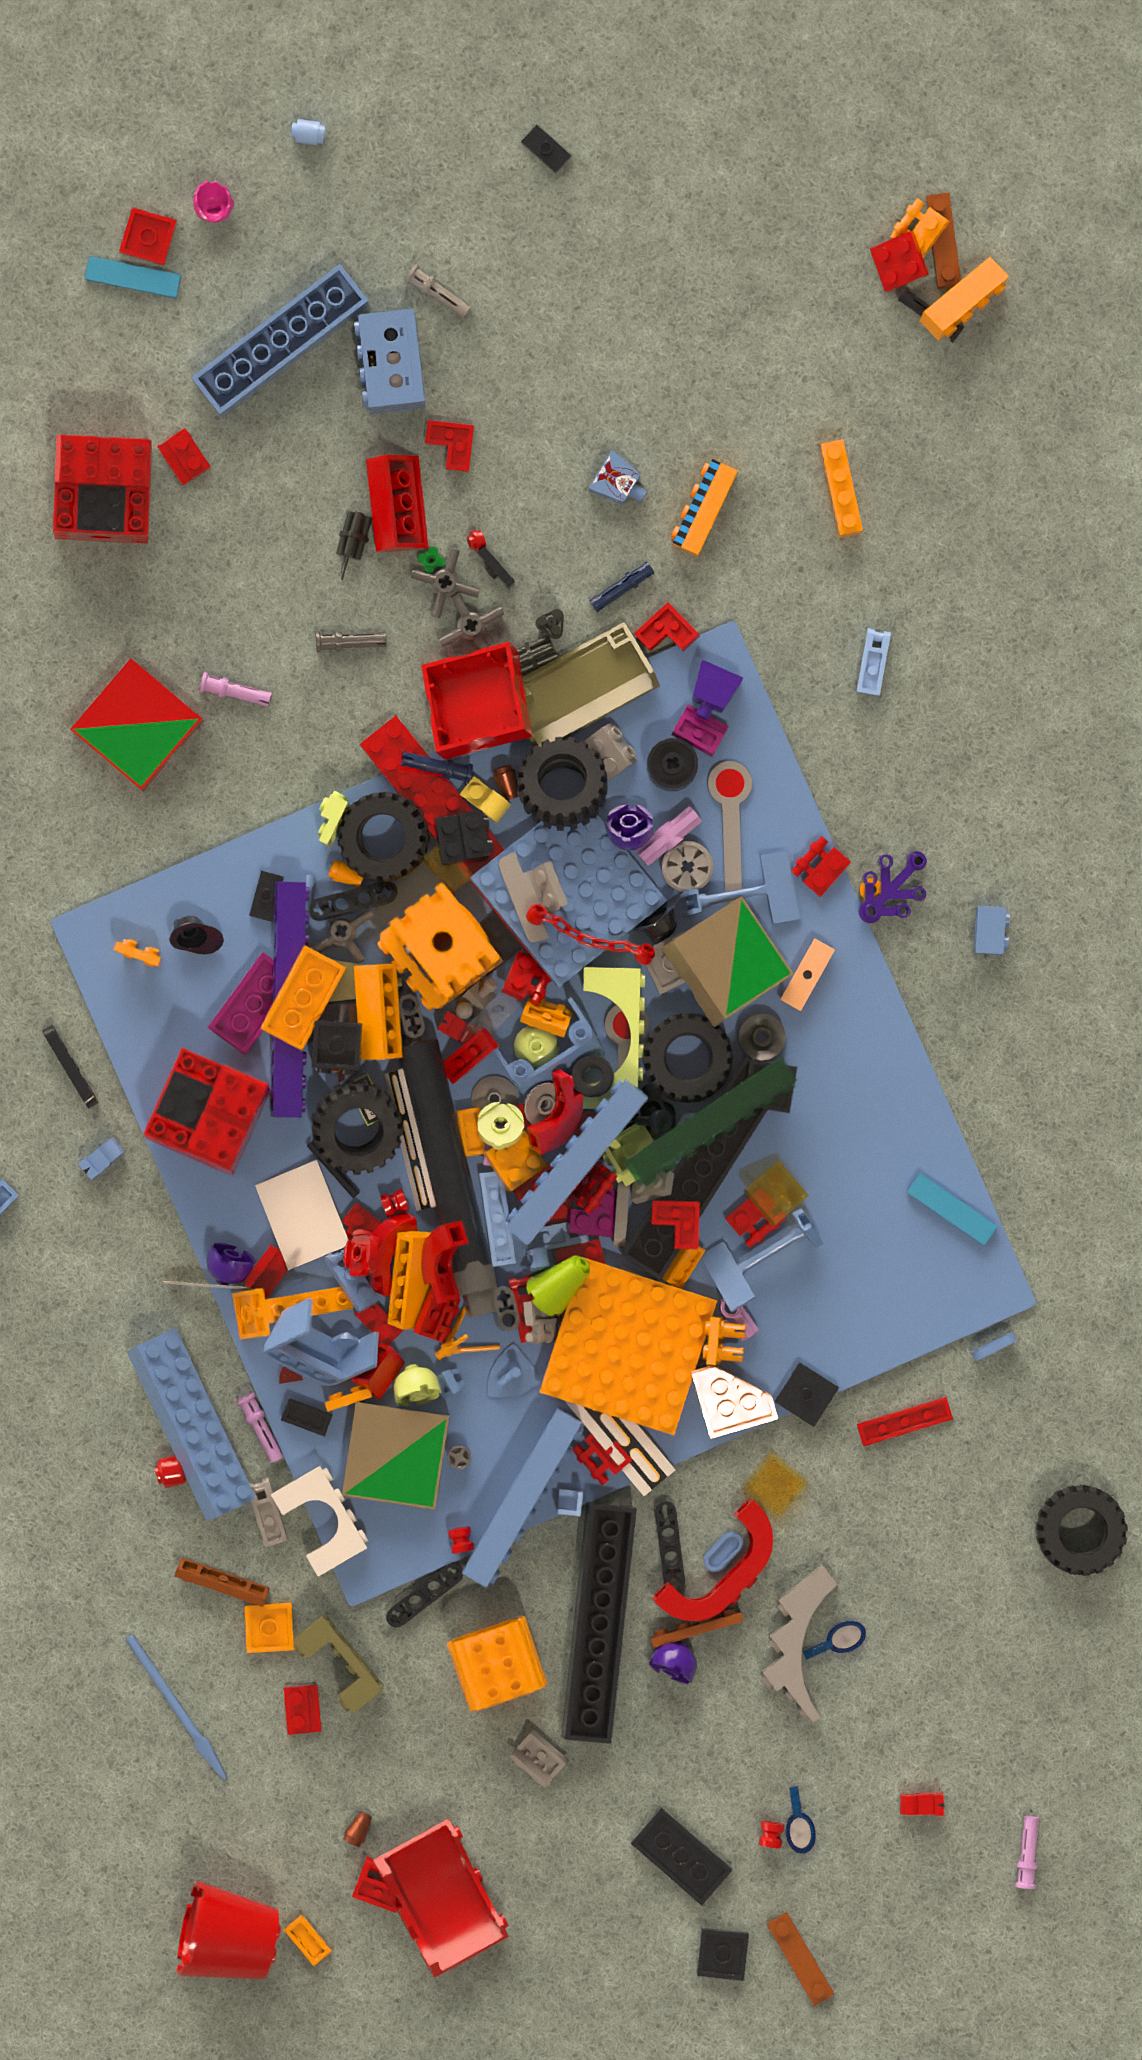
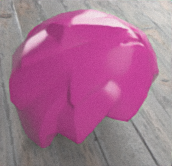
(212, 202)

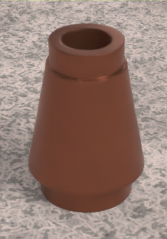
(506, 781)
(358, 1829)

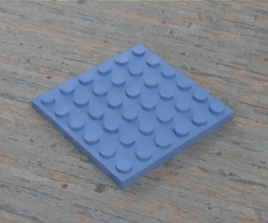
(601, 885)

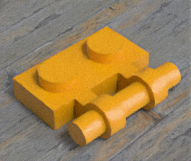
(928, 228)
(547, 1017)

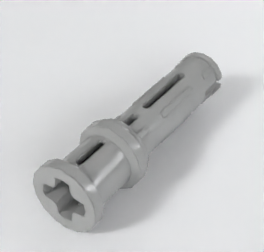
(430, 281)

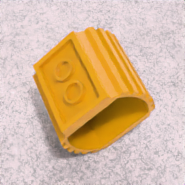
(497, 1663)

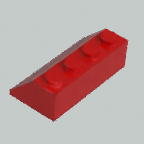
(397, 503)

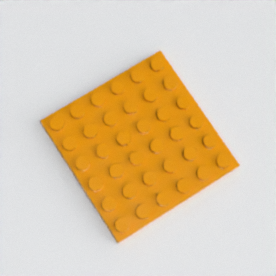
(628, 1347)

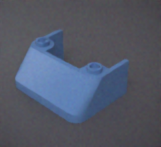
(584, 1043)
(315, 1354)

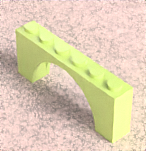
(623, 988)

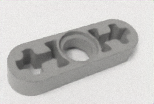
(621, 1215)

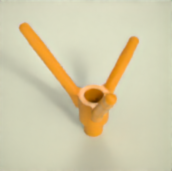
(452, 1346)

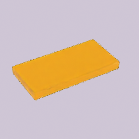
(303, 997)

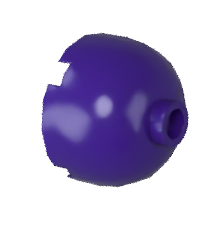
(629, 826)
(228, 1265)
(675, 1661)

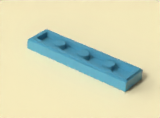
(133, 277)
(952, 1209)

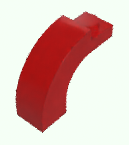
(562, 1120)
(387, 1231)
(437, 1260)

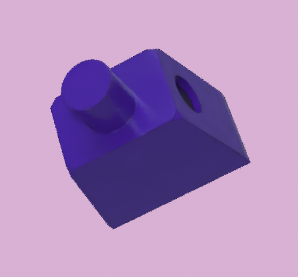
(714, 689)

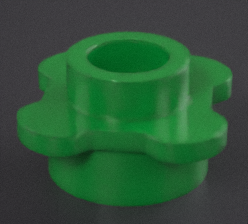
(431, 566)

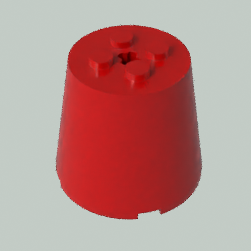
(227, 1935)

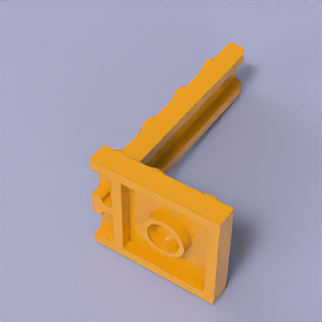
(255, 1313)

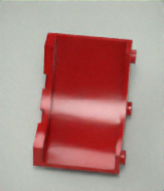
(441, 1898)

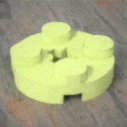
(500, 1137)

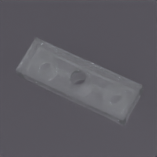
(491, 1017)

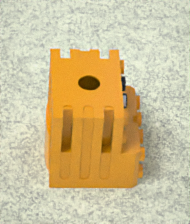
(440, 948)

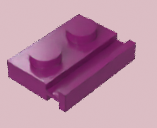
(700, 733)

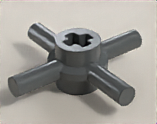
(442, 593)
(475, 636)
(348, 940)

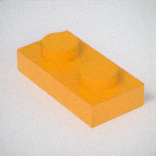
(338, 1400)

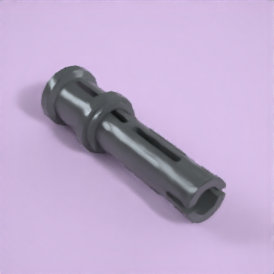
(337, 640)

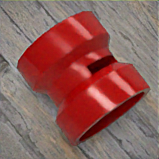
(399, 1200)
(460, 1538)
(771, 1835)

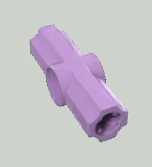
(669, 835)

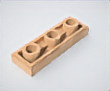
(813, 961)

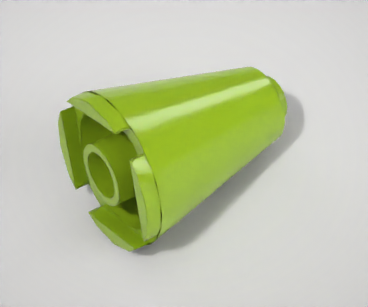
(558, 1285)

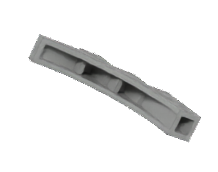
(786, 1670)

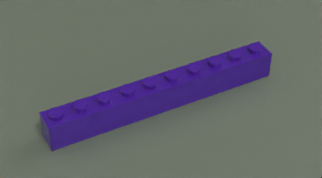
(289, 939)

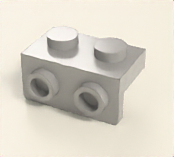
(612, 749)
(538, 1758)

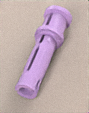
(225, 688)
(252, 1417)
(1027, 1863)

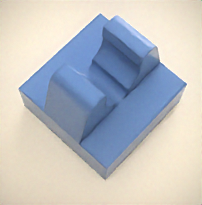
(448, 1383)

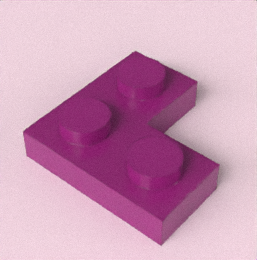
(599, 1222)

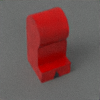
(455, 1028)
(922, 1804)

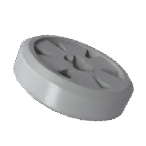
(688, 852)

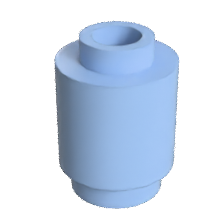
(308, 132)

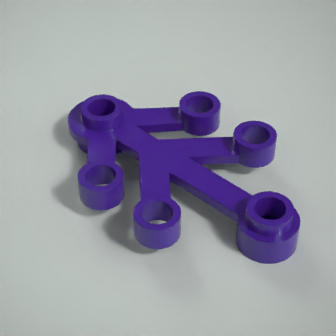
(889, 889)

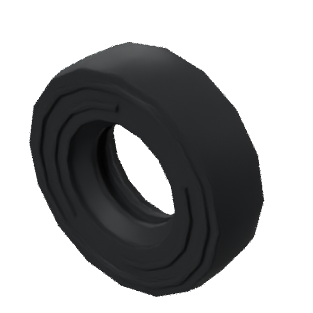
(592, 1090)

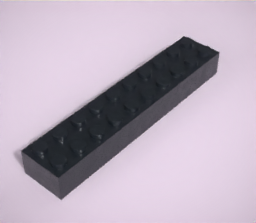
(693, 1181)
(598, 1622)

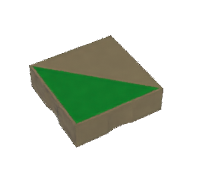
(727, 961)
(395, 1455)

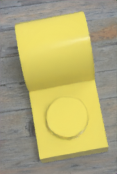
(485, 799)

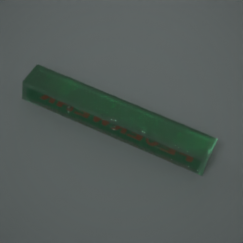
(710, 1121)

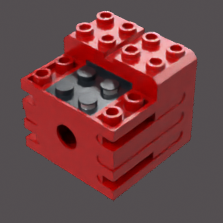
(102, 489)
(207, 1111)

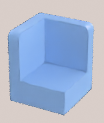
(570, 1502)

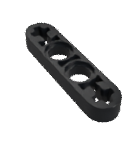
(353, 902)
(70, 1067)
(673, 1545)
(423, 1593)

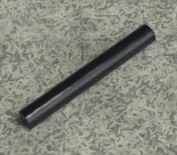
(339, 1176)

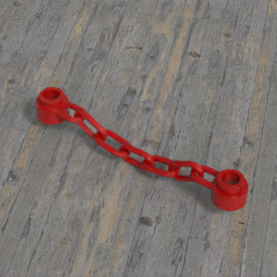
(537, 914)

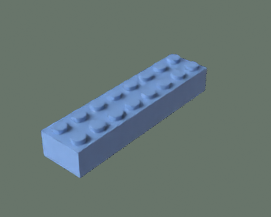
(280, 341)
(576, 1162)
(191, 1424)
(521, 1498)

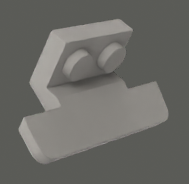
(531, 888)

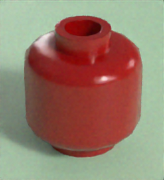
(169, 1472)

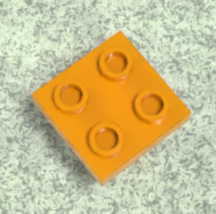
(717, 1330)

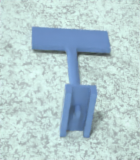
(777, 887)
(729, 1275)

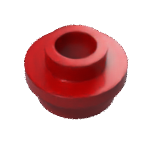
(476, 540)

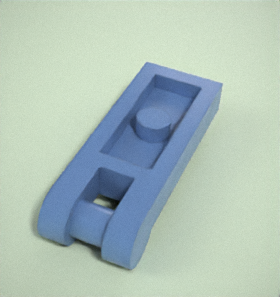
(356, 1288)

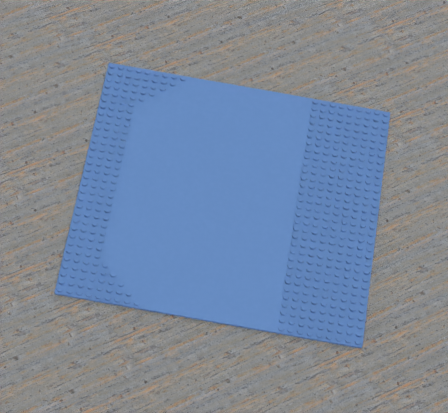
(855, 1138)

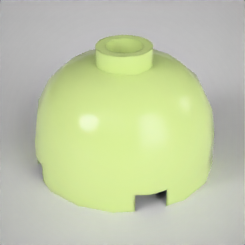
(536, 1046)
(416, 1385)

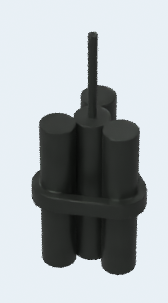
(353, 536)
(550, 623)
(536, 654)

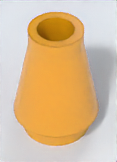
(343, 874)

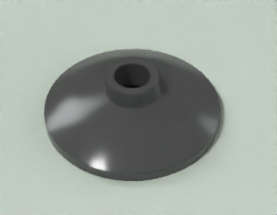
(774, 1034)

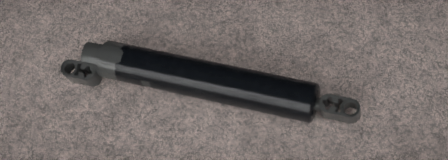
(450, 1170)

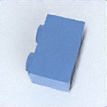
(990, 930)

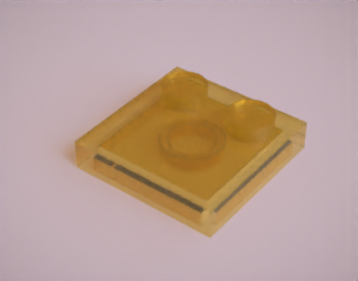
(776, 1193)
(775, 1485)

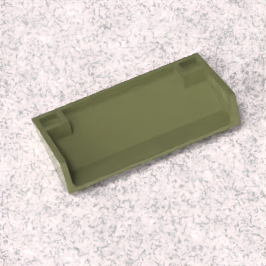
(587, 684)

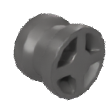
(458, 1460)

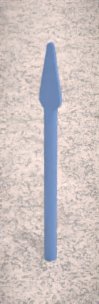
(201, 1743)

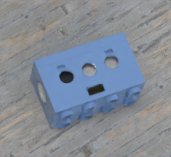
(395, 373)

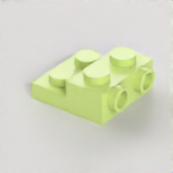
(332, 811)
(623, 1147)

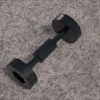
(659, 1121)

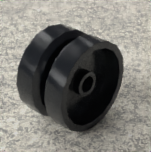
(672, 750)

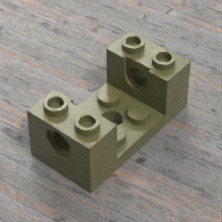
(360, 1689)

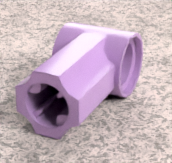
(739, 1316)

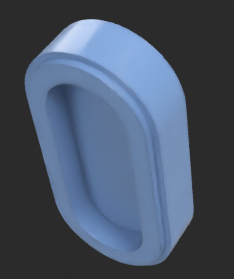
(994, 1346)
(723, 1551)

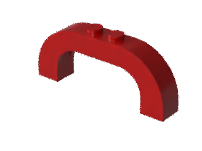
(741, 1576)

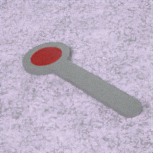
(730, 785)
(619, 1031)

